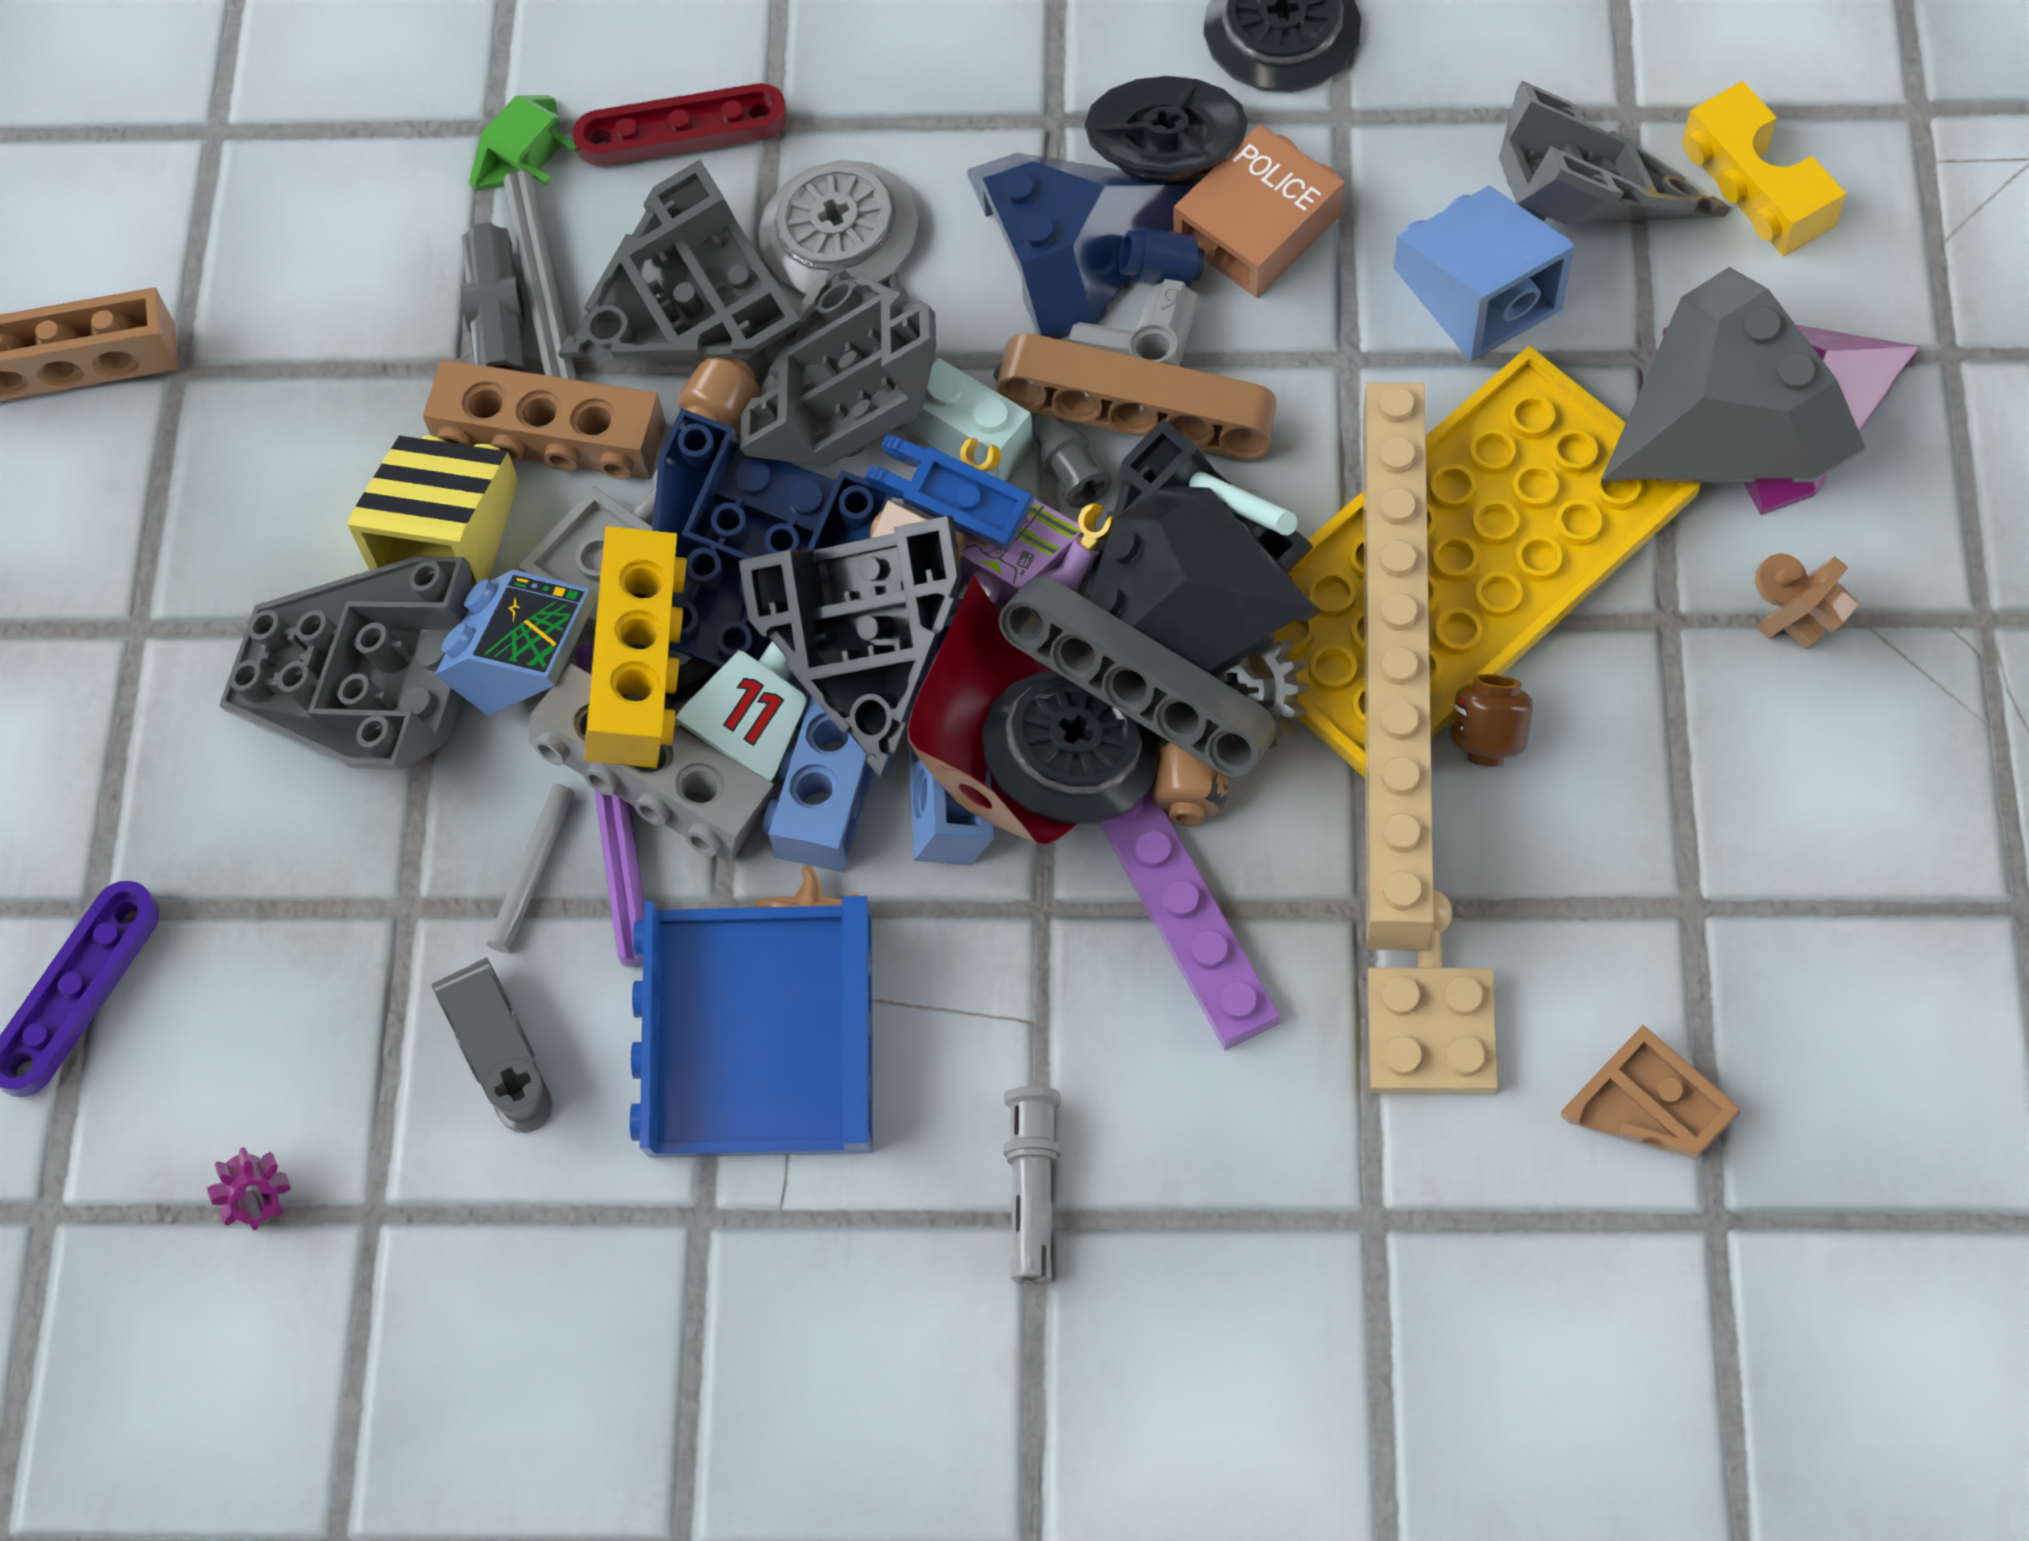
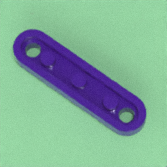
(75, 986)

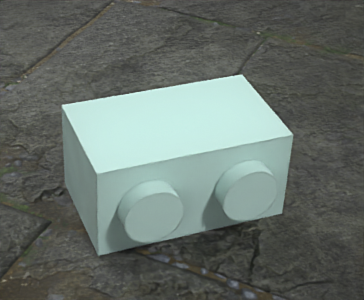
(964, 408)

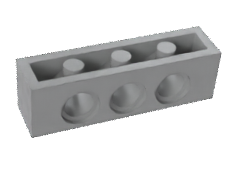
(686, 767)

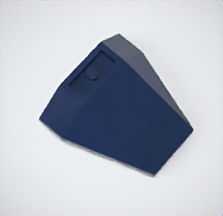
(738, 510)

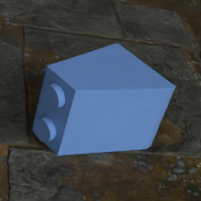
(1485, 269)

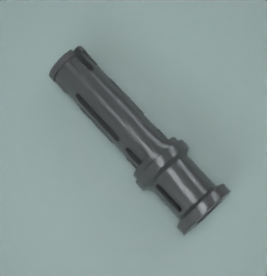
(1067, 455)

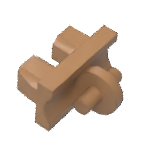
(1807, 601)

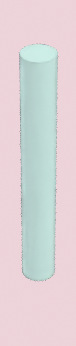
(1249, 504)

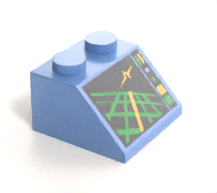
(513, 638)

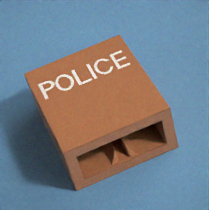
(1260, 209)

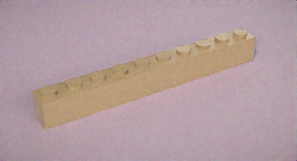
(1396, 670)

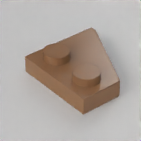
(1652, 1099)

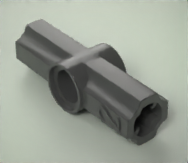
(492, 298)

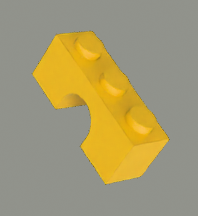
(1782, 202)

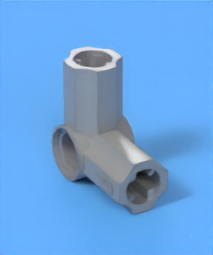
(1161, 330)

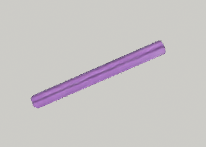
(619, 855)

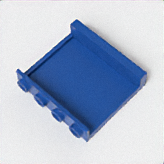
(754, 1031)

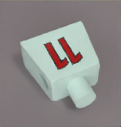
(747, 711)

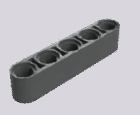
(1167, 676)

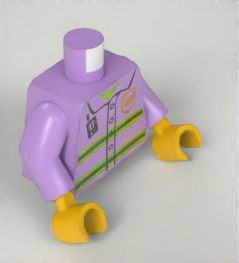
(1044, 546)

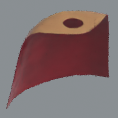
(952, 708)

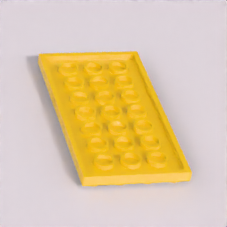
(1510, 544)

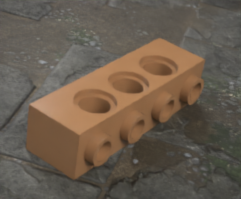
(85, 343)
(575, 409)

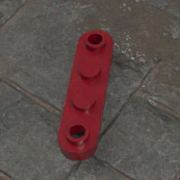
(680, 124)

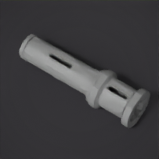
(1032, 1155)

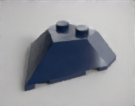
(1068, 230)

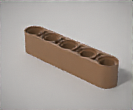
(1136, 394)

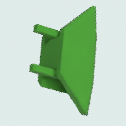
(519, 139)

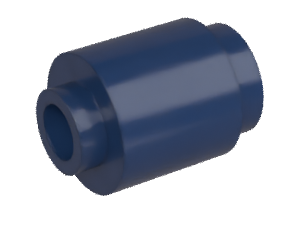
(1160, 255)

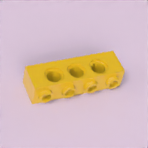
(617, 727)

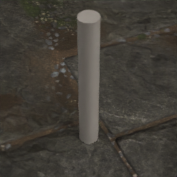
(530, 868)

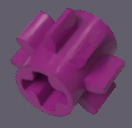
(255, 1204)

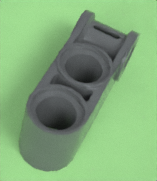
(494, 1045)

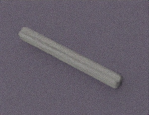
(538, 273)

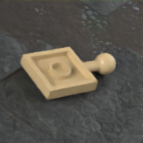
(1432, 1024)

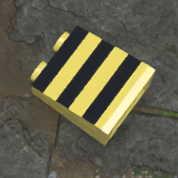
(436, 503)

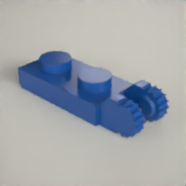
(950, 487)

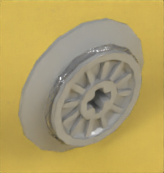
(870, 242)

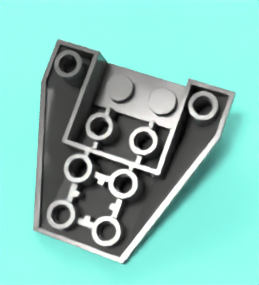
(356, 664)

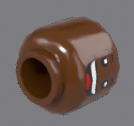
(1491, 719)

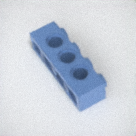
(940, 825)
(826, 831)

